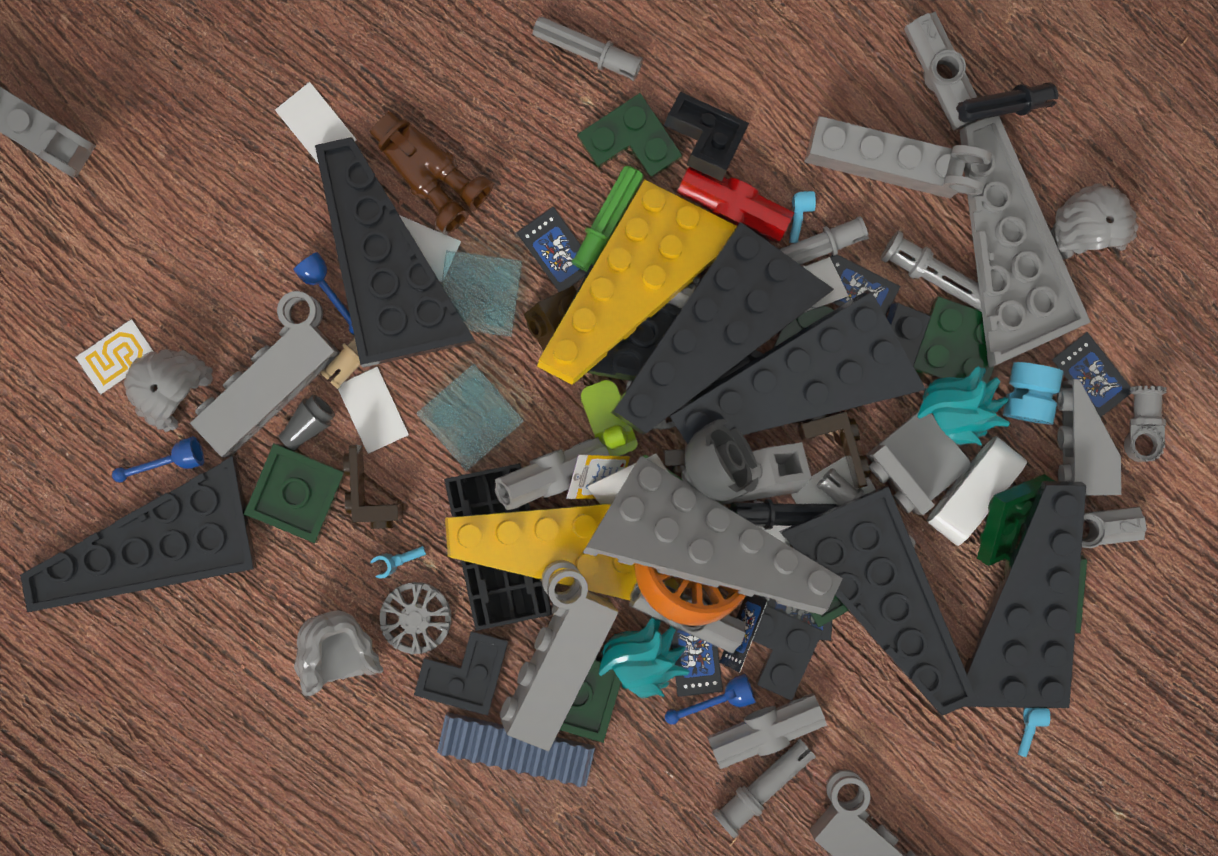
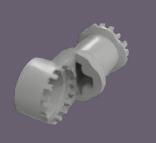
(1146, 421)

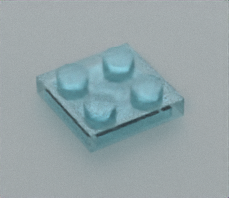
(483, 291)
(470, 417)

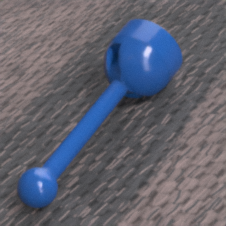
(313, 272)
(185, 454)
(737, 693)

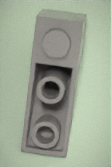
(1086, 444)
(779, 472)

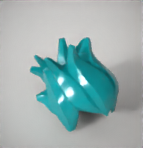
(964, 406)
(643, 659)

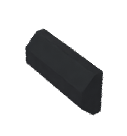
(494, 594)

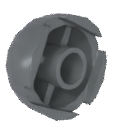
(720, 462)

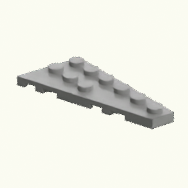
(1019, 268)
(696, 539)

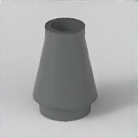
(307, 421)

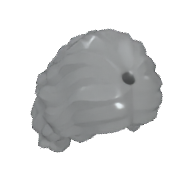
(1083, 222)
(174, 376)
(333, 649)

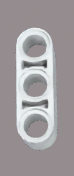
(969, 497)

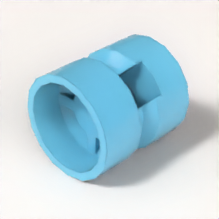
(1033, 393)

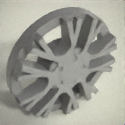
(415, 618)

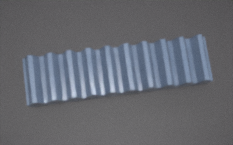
(489, 744)

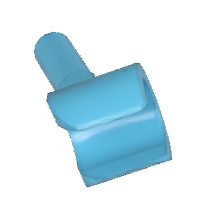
(801, 202)
(397, 560)
(1032, 718)

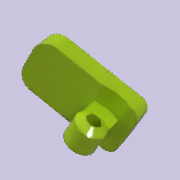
(611, 431)

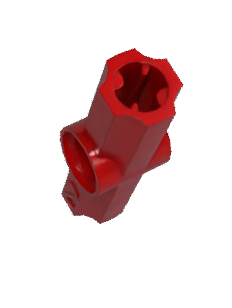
(736, 203)

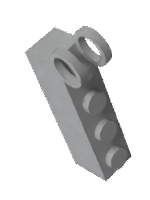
(43, 135)
(894, 158)
(269, 383)
(560, 660)
(844, 825)

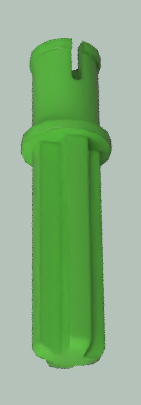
(608, 218)

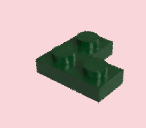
(632, 127)
(1005, 518)

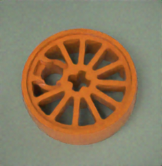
(681, 611)

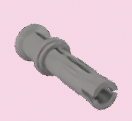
(918, 268)
(751, 798)

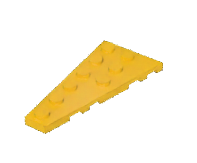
(642, 268)
(534, 539)

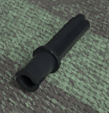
(1019, 101)
(770, 514)

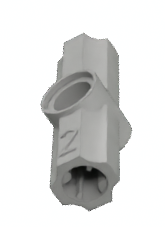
(935, 48)
(544, 475)
(1112, 526)
(724, 633)
(767, 730)

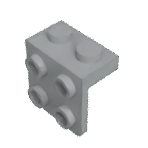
(918, 463)

